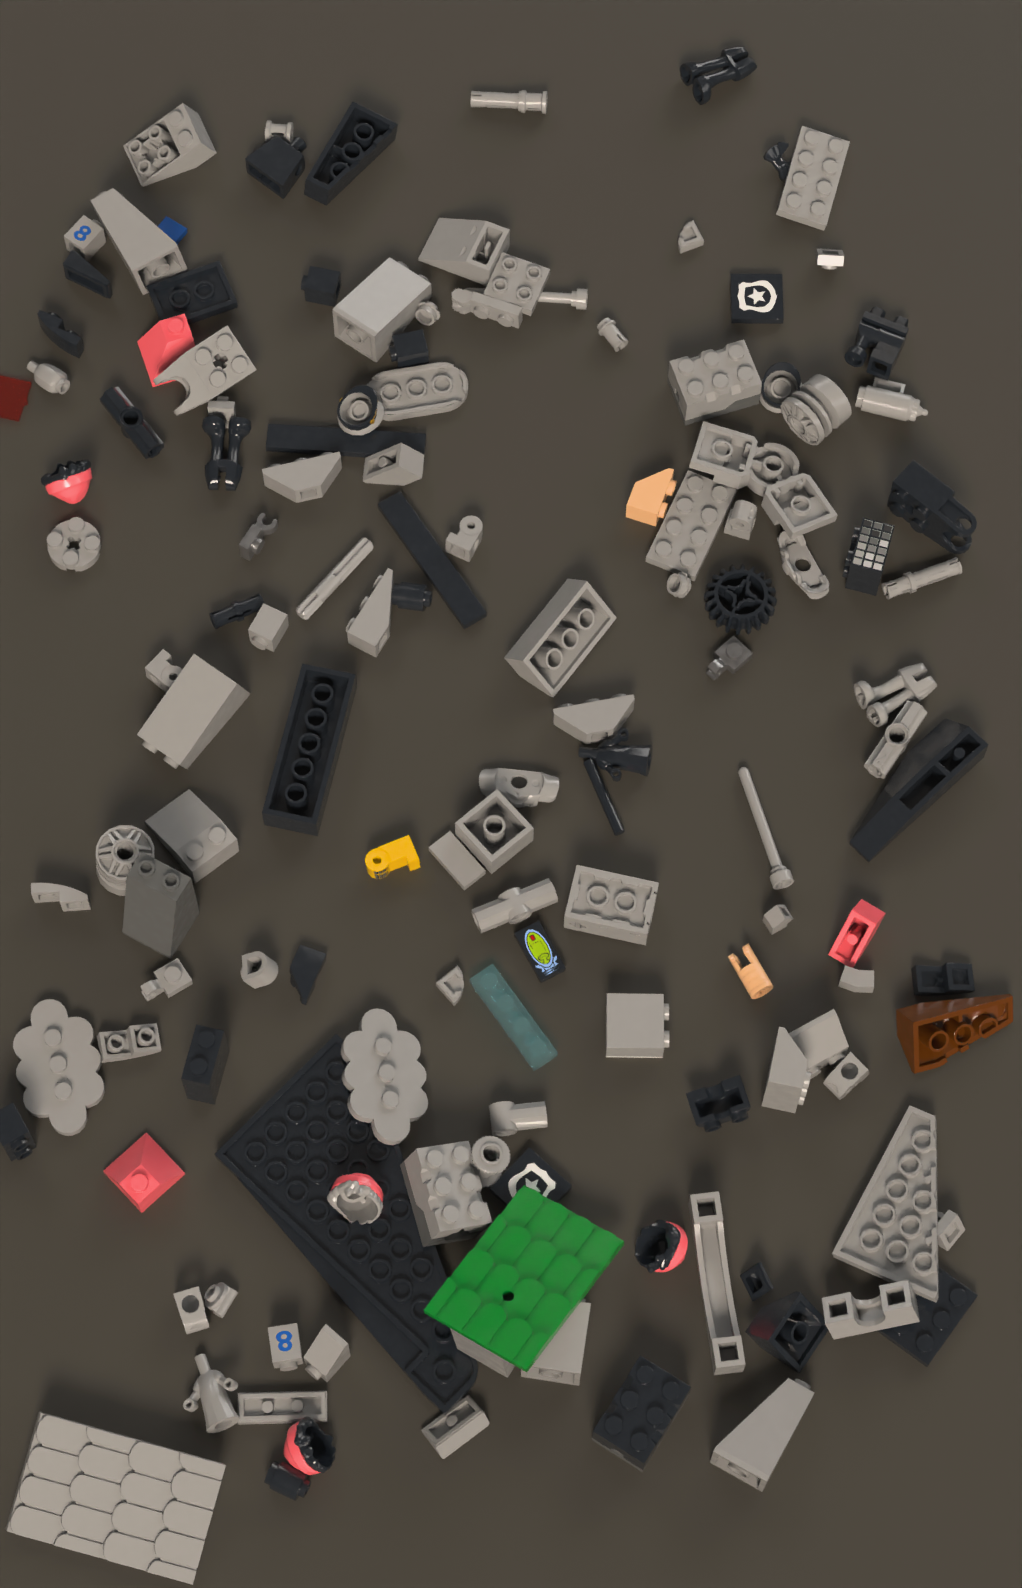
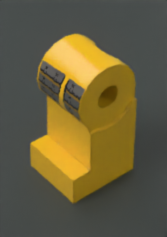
(391, 857)

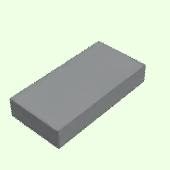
(457, 860)

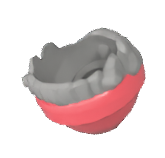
(357, 1197)

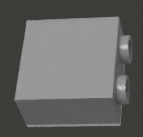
(636, 1025)

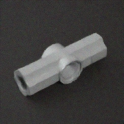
(888, 751)
(514, 905)

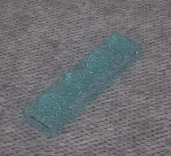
(513, 1017)

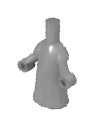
(215, 1401)

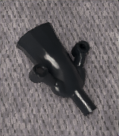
(612, 757)

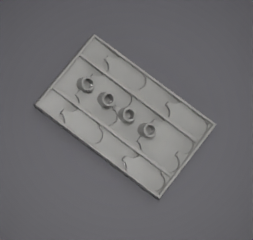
(115, 1498)

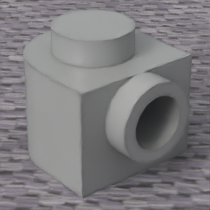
(258, 969)

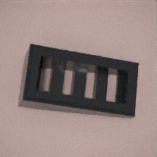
(84, 274)

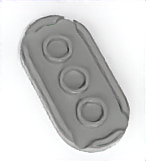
(420, 390)

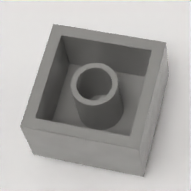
(494, 831)

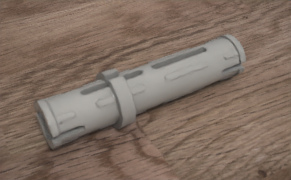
(911, 581)

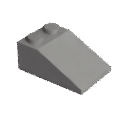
(193, 835)

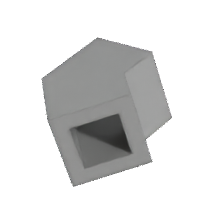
(777, 918)

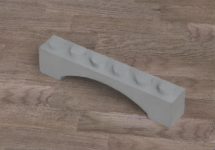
(715, 1283)

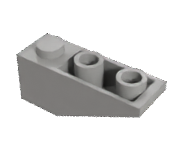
(372, 625)

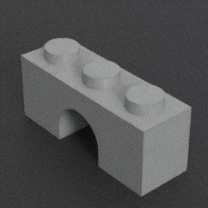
(850, 1316)

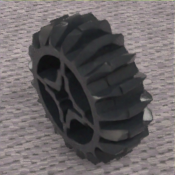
(723, 589)

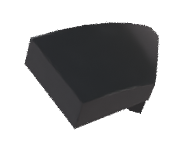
(305, 971)

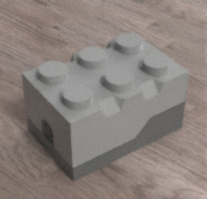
(714, 382)
(445, 1193)

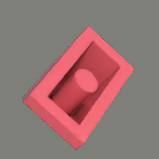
(856, 933)

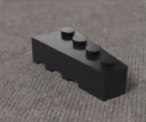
(352, 147)

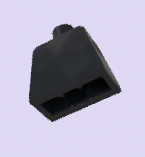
(278, 164)

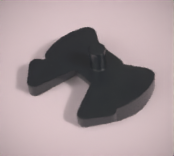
(774, 156)

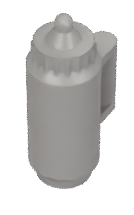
(888, 400)

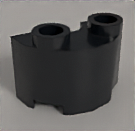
(719, 1104)

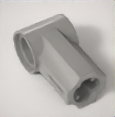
(509, 1117)

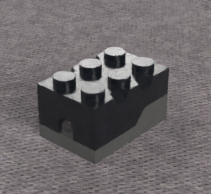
(641, 1413)

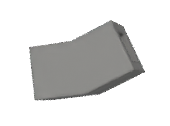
(857, 980)

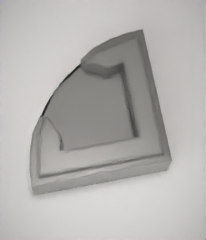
(689, 238)
(452, 985)

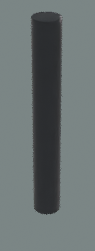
(604, 797)

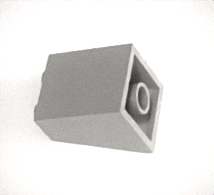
(564, 1354)

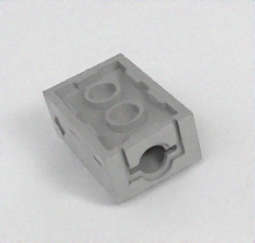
(611, 905)

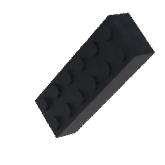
(309, 750)

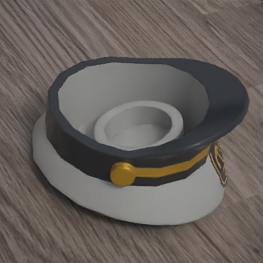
(779, 384)
(360, 411)

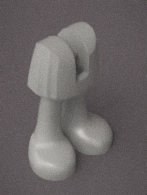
(905, 680)

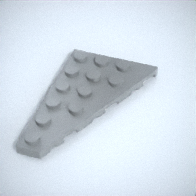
(897, 1216)

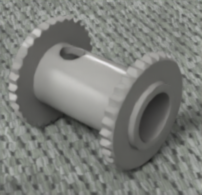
(489, 1159)

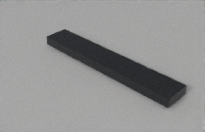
(327, 439)
(432, 560)

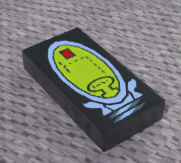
(539, 951)

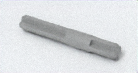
(334, 578)

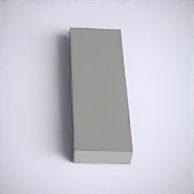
(282, 1407)

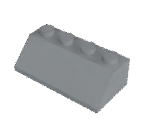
(561, 636)

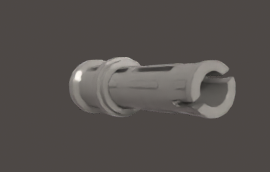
(521, 101)

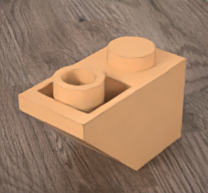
(649, 497)

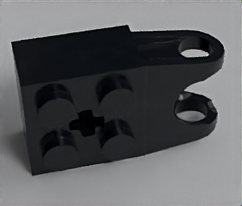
(930, 507)

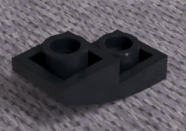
(54, 328)

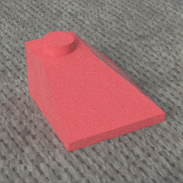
(165, 344)
(144, 1172)

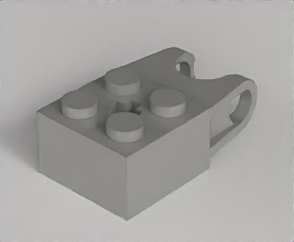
(201, 377)

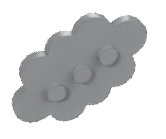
(58, 1067)
(384, 1076)

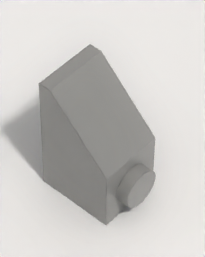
(394, 466)
(326, 1354)

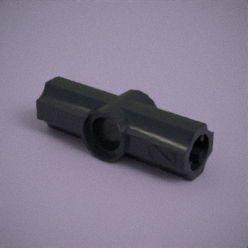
(139, 433)

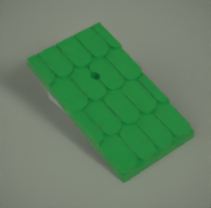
(522, 1281)

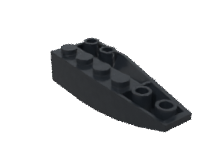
(918, 783)

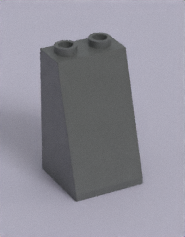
(158, 905)

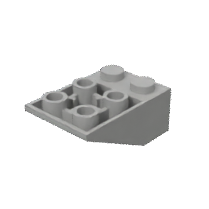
(170, 146)
(466, 247)

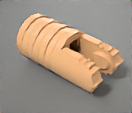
(752, 975)

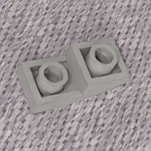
(129, 1043)

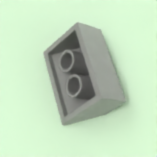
(787, 1075)

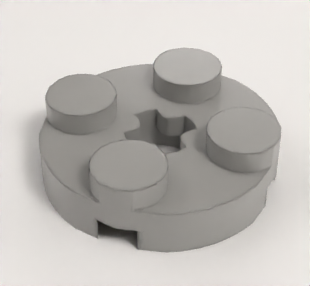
(69, 531)

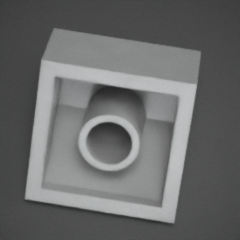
(821, 1042)

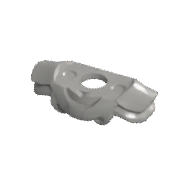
(810, 581)
(539, 786)

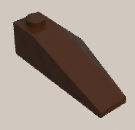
(941, 1028)

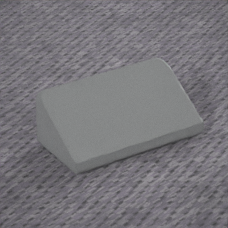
(456, 1427)

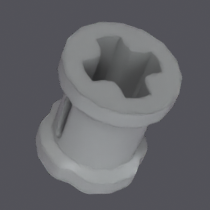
(284, 131)

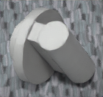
(219, 1298)

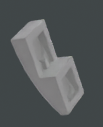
(69, 898)

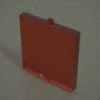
(13, 397)

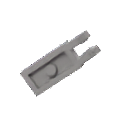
(486, 307)

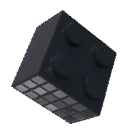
(867, 556)

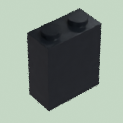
(205, 1064)

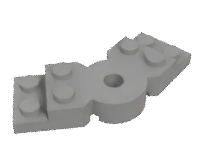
(769, 472)

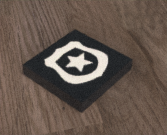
(756, 298)
(533, 1173)

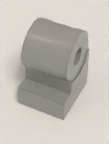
(741, 519)
(467, 540)
(162, 671)
(846, 1076)
(192, 1310)

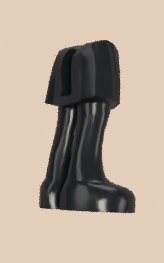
(735, 67)
(216, 429)

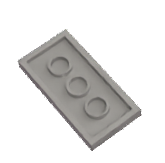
(812, 178)
(691, 525)

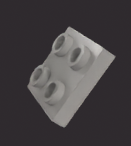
(517, 282)

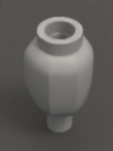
(49, 377)

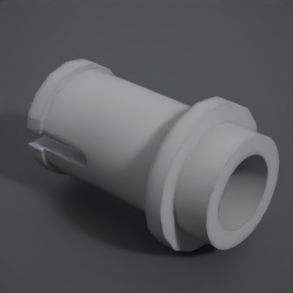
(612, 334)

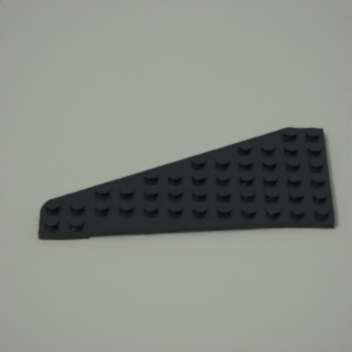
(378, 1269)

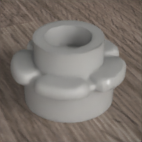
(427, 313)
(679, 584)

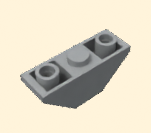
(304, 477)
(595, 718)

